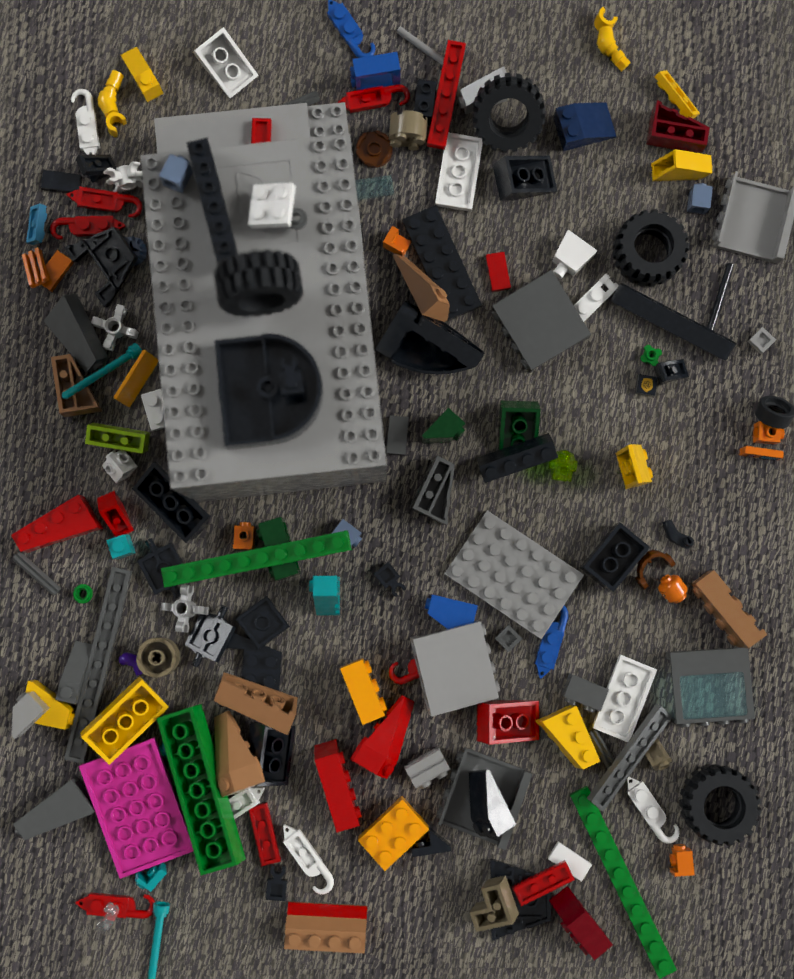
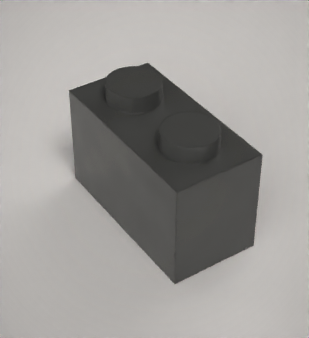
(584, 692)

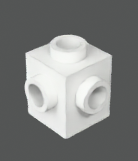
(119, 465)

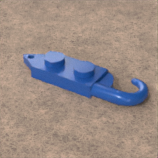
(347, 28)
(550, 645)

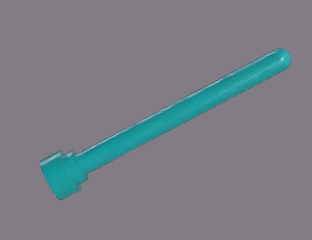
(132, 353)
(160, 911)

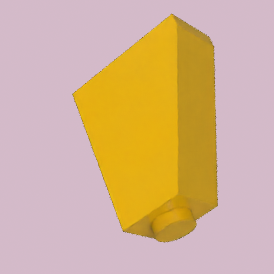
(681, 166)
(60, 713)

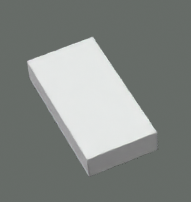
(576, 863)

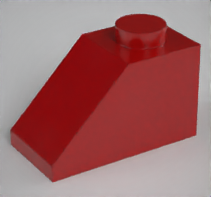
(114, 514)

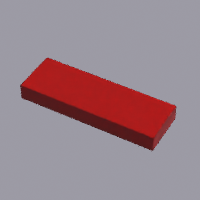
(264, 834)
(543, 883)

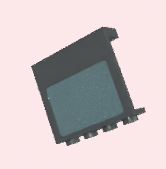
(711, 686)

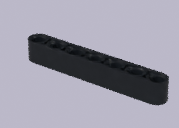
(673, 321)

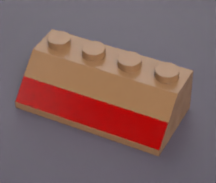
(325, 927)

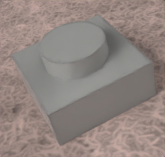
(761, 340)

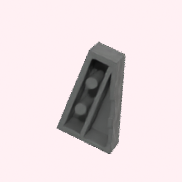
(434, 491)

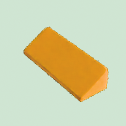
(136, 378)

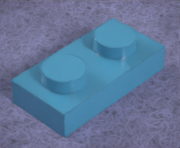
(36, 224)

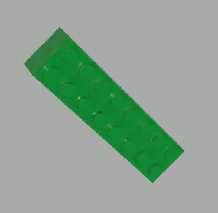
(194, 773)

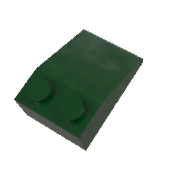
(518, 422)

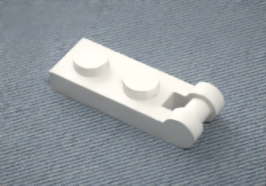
(595, 297)

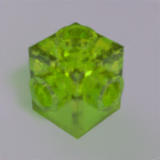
(563, 466)

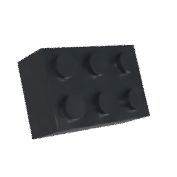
(614, 557)

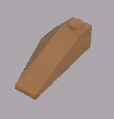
(427, 294)
(235, 764)

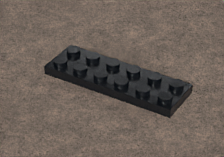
(442, 260)

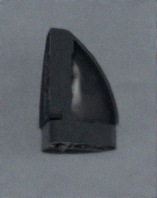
(427, 344)

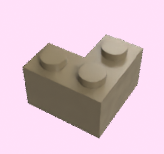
(497, 909)

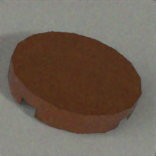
(378, 153)

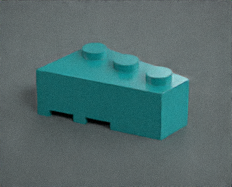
(326, 594)

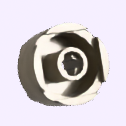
(408, 130)
(147, 653)

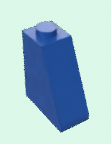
(450, 612)

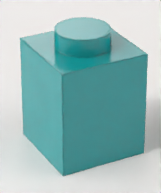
(121, 546)

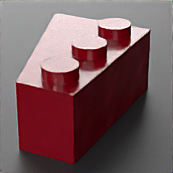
(676, 131)
(580, 923)

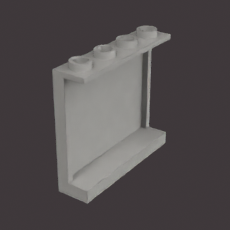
(755, 219)
(455, 668)

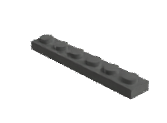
(629, 757)

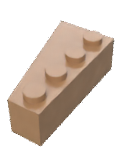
(727, 610)
(257, 702)

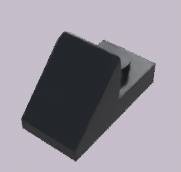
(95, 165)
(671, 371)
(436, 845)

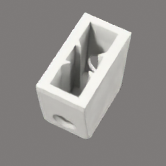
(572, 255)

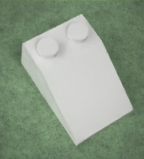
(225, 63)

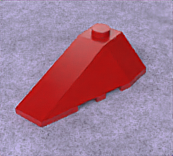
(383, 747)

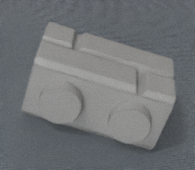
(427, 768)

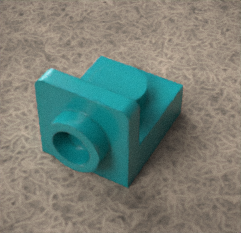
(153, 877)

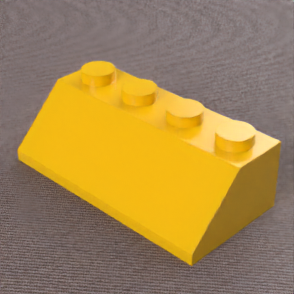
(124, 720)

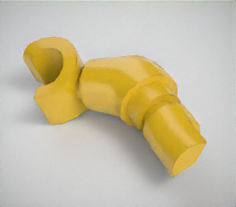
(606, 41)
(107, 102)

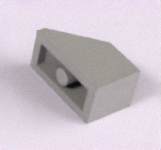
(27, 712)

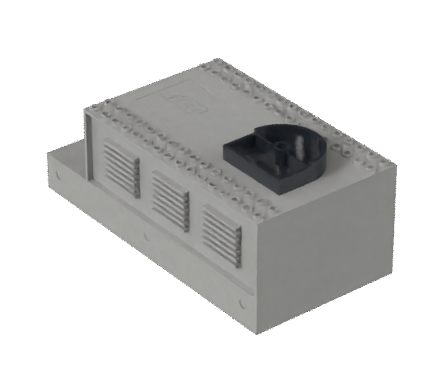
(221, 371)

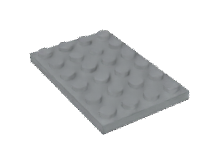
(514, 574)

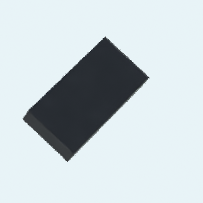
(60, 181)

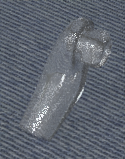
(108, 920)

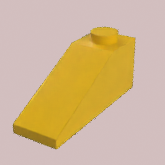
(142, 74)

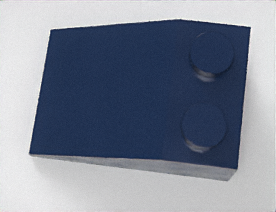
(583, 124)

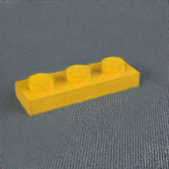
(676, 94)

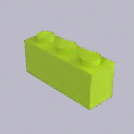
(117, 437)

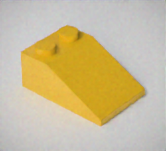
(634, 466)

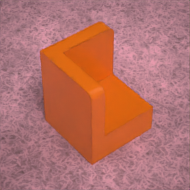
(396, 243)

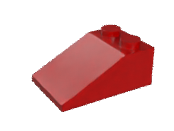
(507, 721)

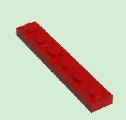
(446, 95)

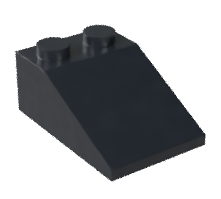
(524, 177)
(487, 805)

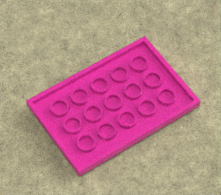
(137, 808)

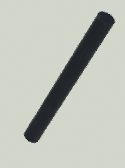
(720, 296)

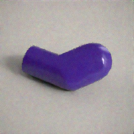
(130, 659)

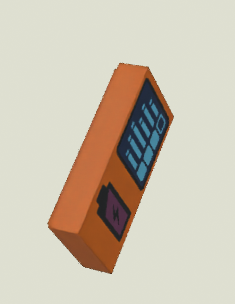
(762, 453)

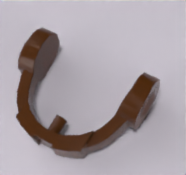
(647, 559)

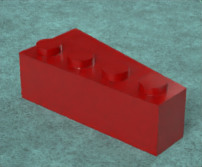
(59, 525)
(336, 785)

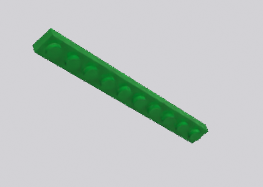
(256, 559)
(623, 883)

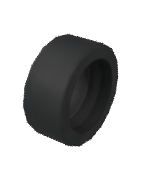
(775, 412)

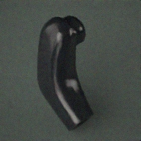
(676, 537)

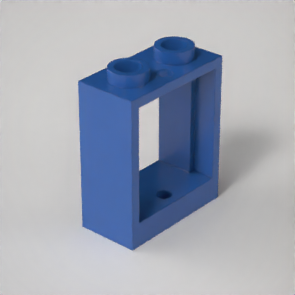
(375, 71)

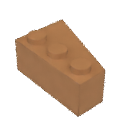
(66, 375)

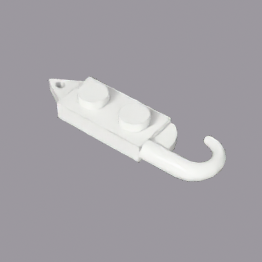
(86, 123)
(245, 800)
(650, 809)
(307, 857)

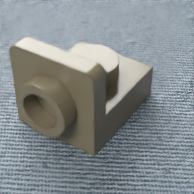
(658, 756)

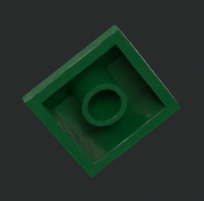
(444, 429)

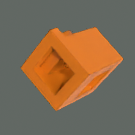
(762, 435)
(247, 543)
(682, 861)

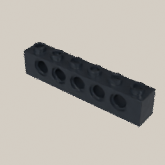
(212, 199)

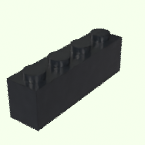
(517, 457)

